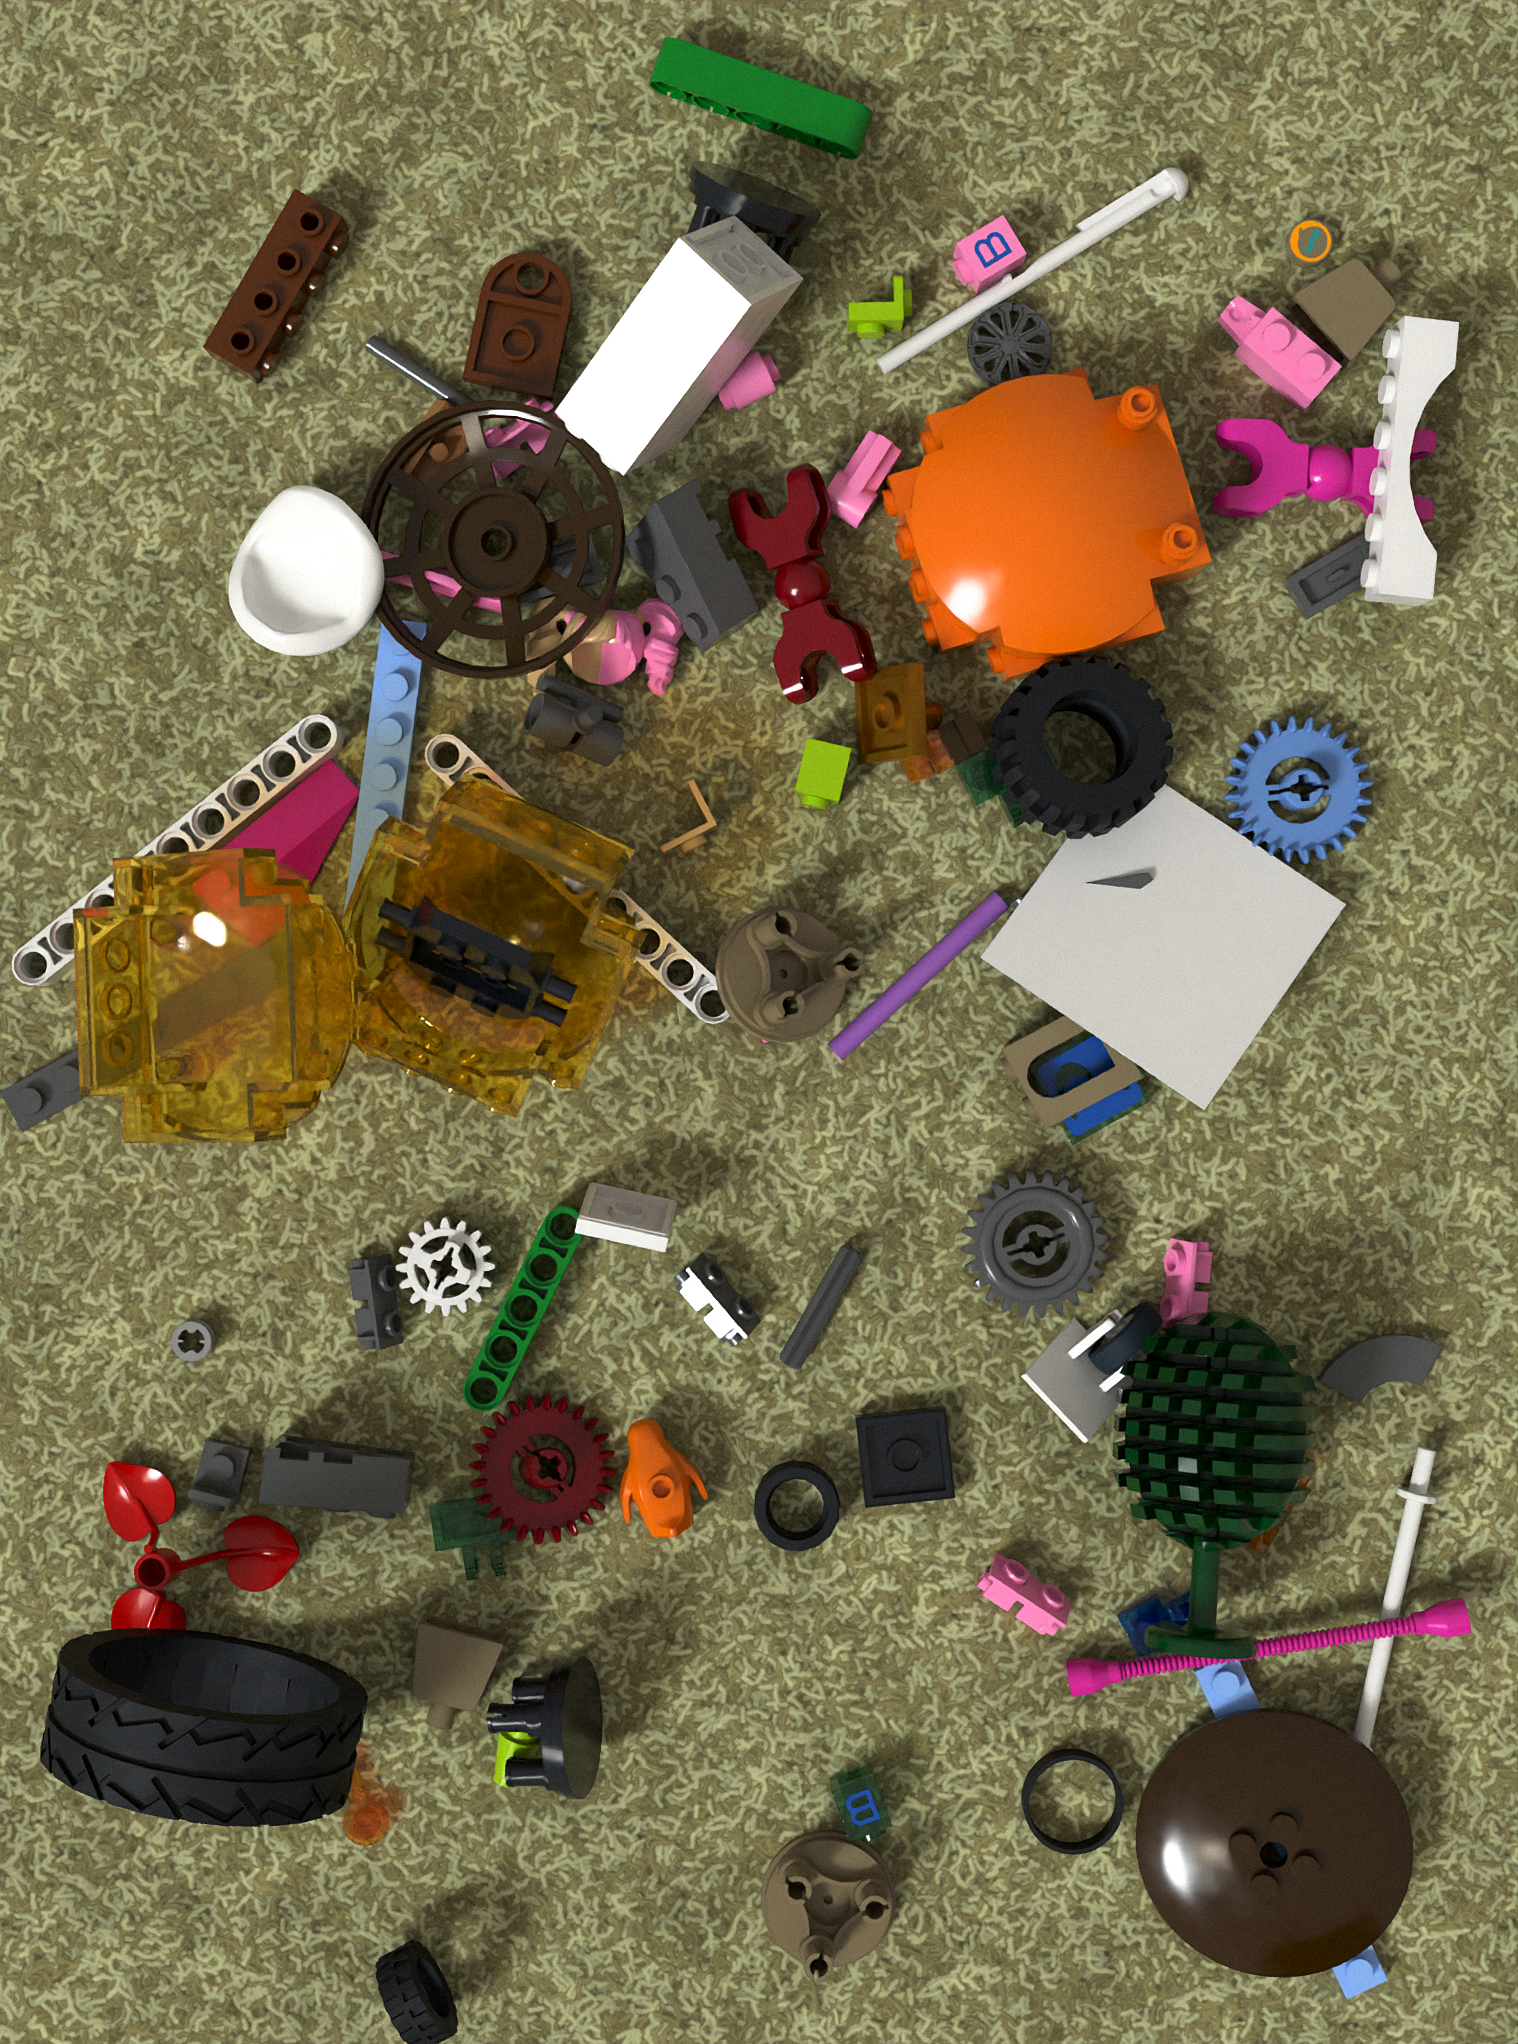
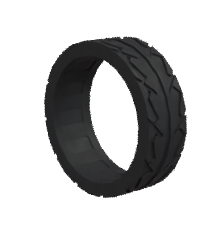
(203, 1727)

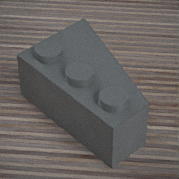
(690, 568)
(336, 1476)

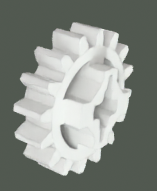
(465, 1274)

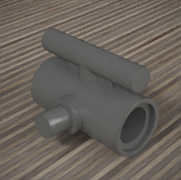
(574, 721)

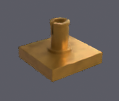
(894, 715)

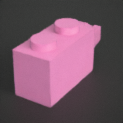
(1278, 352)

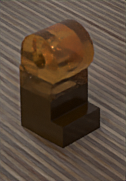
(946, 748)

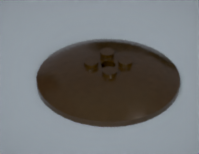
(1284, 1782)

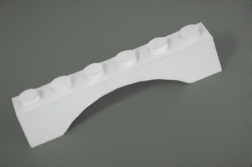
(1400, 554)

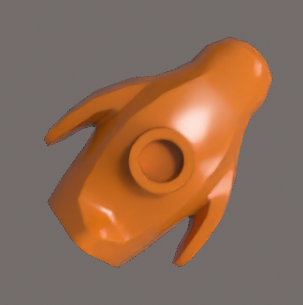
(658, 1481)

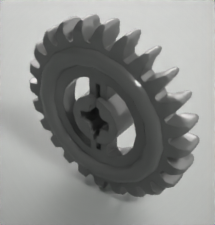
(993, 1259)

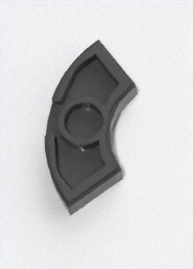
(1380, 1361)

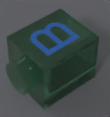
(861, 1804)

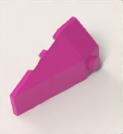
(304, 821)

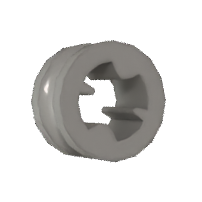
(192, 1326)

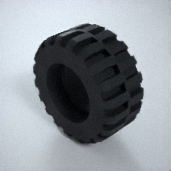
(1119, 707)

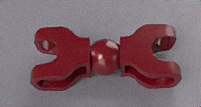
(802, 584)

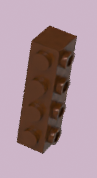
(277, 287)

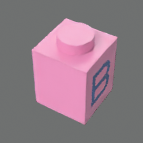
(988, 255)

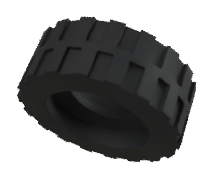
(416, 1995)

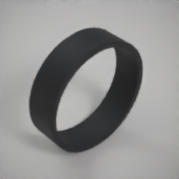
(1089, 1844)

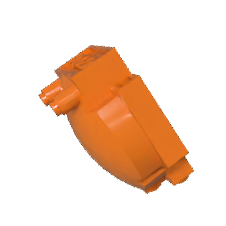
(1045, 521)

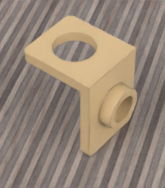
(695, 837)

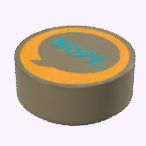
(1308, 243)

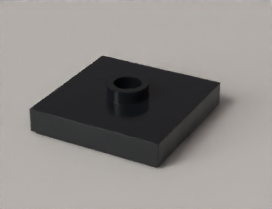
(905, 1456)

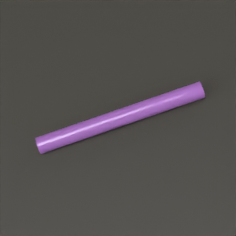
(918, 975)

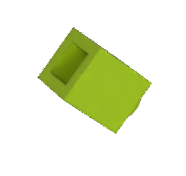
(822, 773)

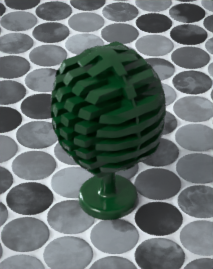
(1214, 1454)

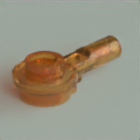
(365, 1818)

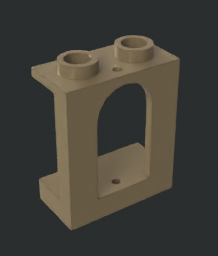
(1055, 1109)

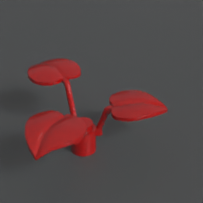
(144, 1497)

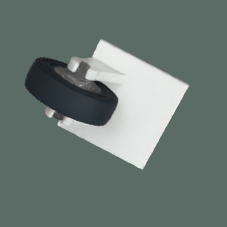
(1083, 1376)

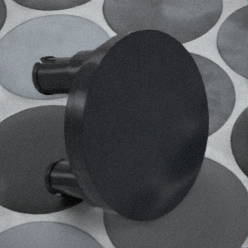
(757, 203)
(566, 1720)

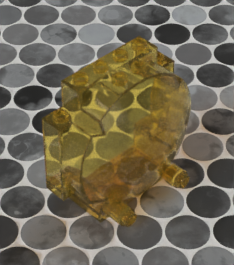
(524, 881)
(212, 996)

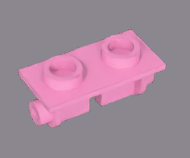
(516, 434)
(1185, 1264)
(1042, 1605)

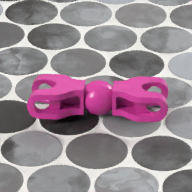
(1290, 469)

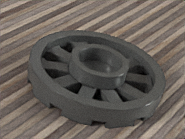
(1009, 344)

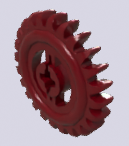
(571, 1500)

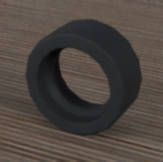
(796, 1540)

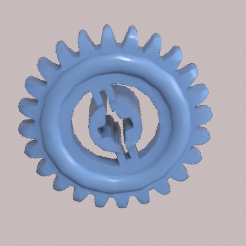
(1341, 786)

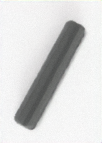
(821, 1307)

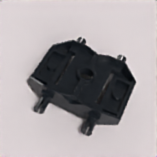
(468, 945)

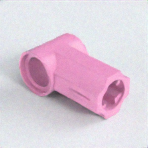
(856, 487)

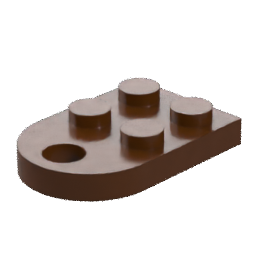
(520, 330)

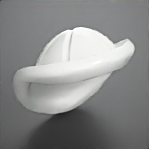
(306, 574)

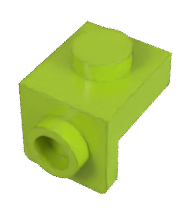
(874, 318)

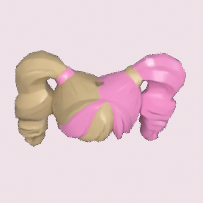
(613, 645)

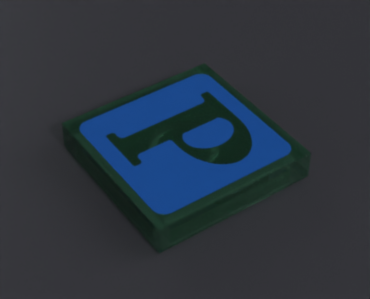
(1074, 1065)

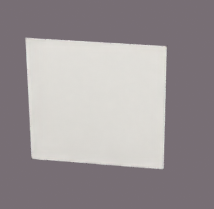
(1172, 968)

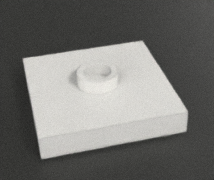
(626, 1217)

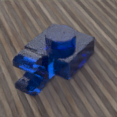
(1149, 1611)

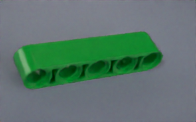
(760, 96)
(509, 1323)

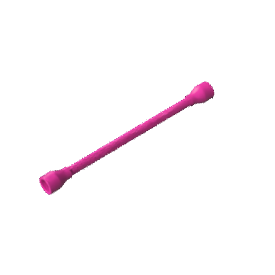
(1442, 1619)

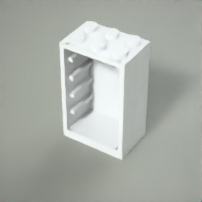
(678, 344)

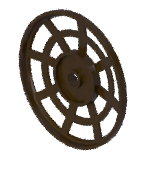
(480, 516)

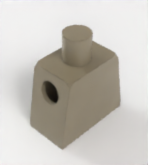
(1346, 306)
(452, 1666)

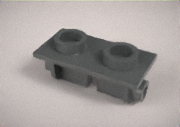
(732, 1313)
(381, 1322)

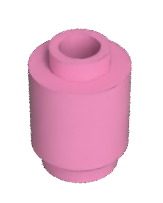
(749, 381)

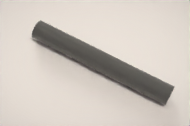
(416, 372)

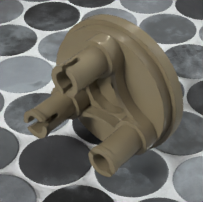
(783, 974)
(827, 1900)

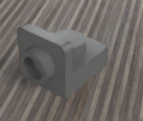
(220, 1474)

